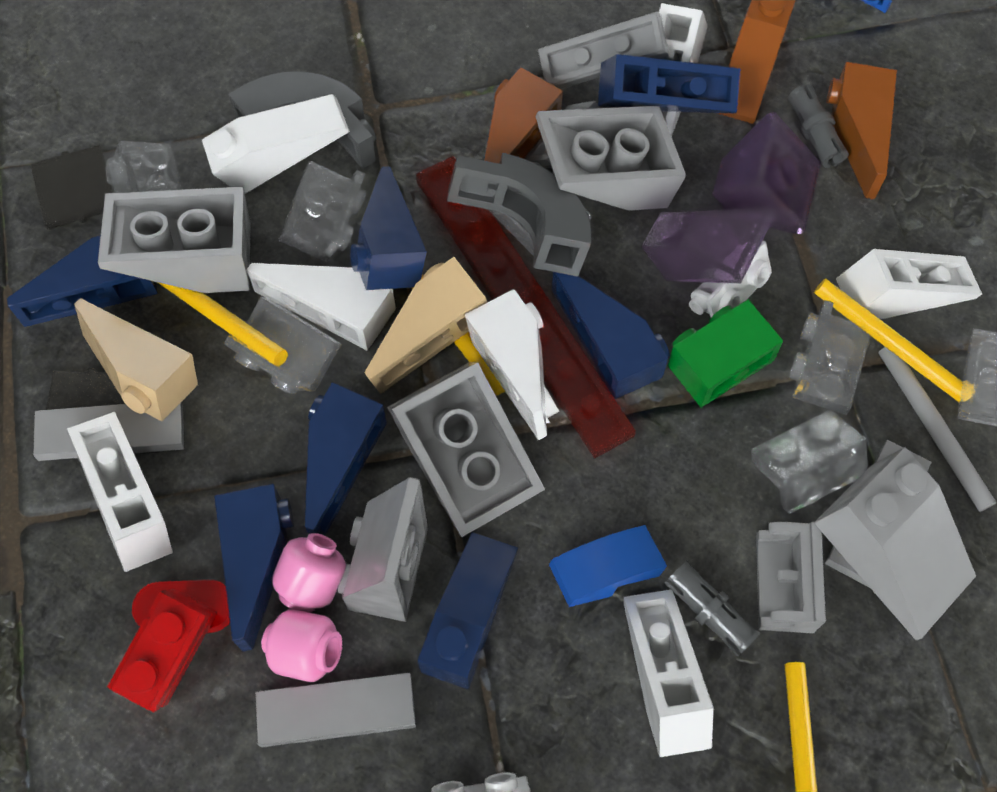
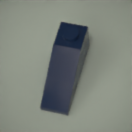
(668, 84)
(388, 242)
(72, 278)
(613, 336)
(339, 442)
(251, 542)
(467, 611)

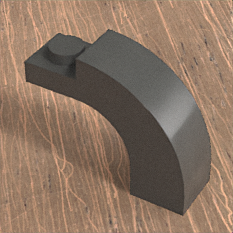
(295, 87)
(533, 199)

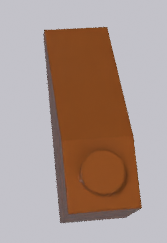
(757, 52)
(514, 114)
(864, 120)

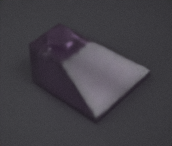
(770, 171)
(707, 242)

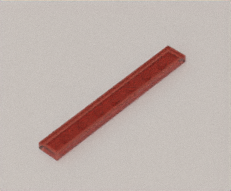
(500, 270)

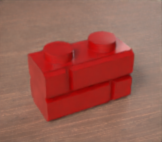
(162, 649)

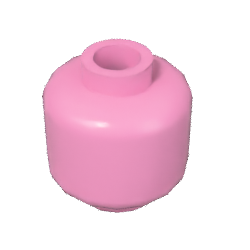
(308, 573)
(302, 645)

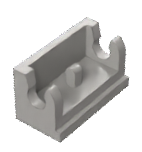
(790, 578)

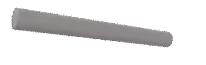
(938, 430)

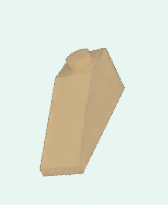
(426, 323)
(143, 367)

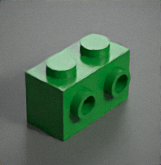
(723, 351)

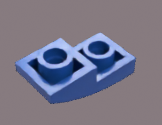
(605, 564)

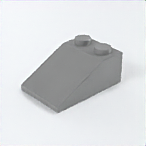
(613, 155)
(179, 237)
(466, 447)
(901, 540)
(386, 553)

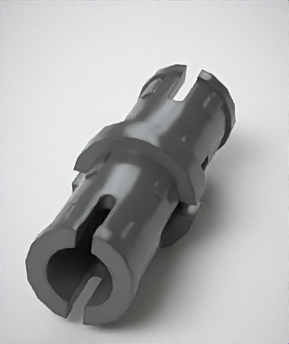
(818, 126)
(712, 608)

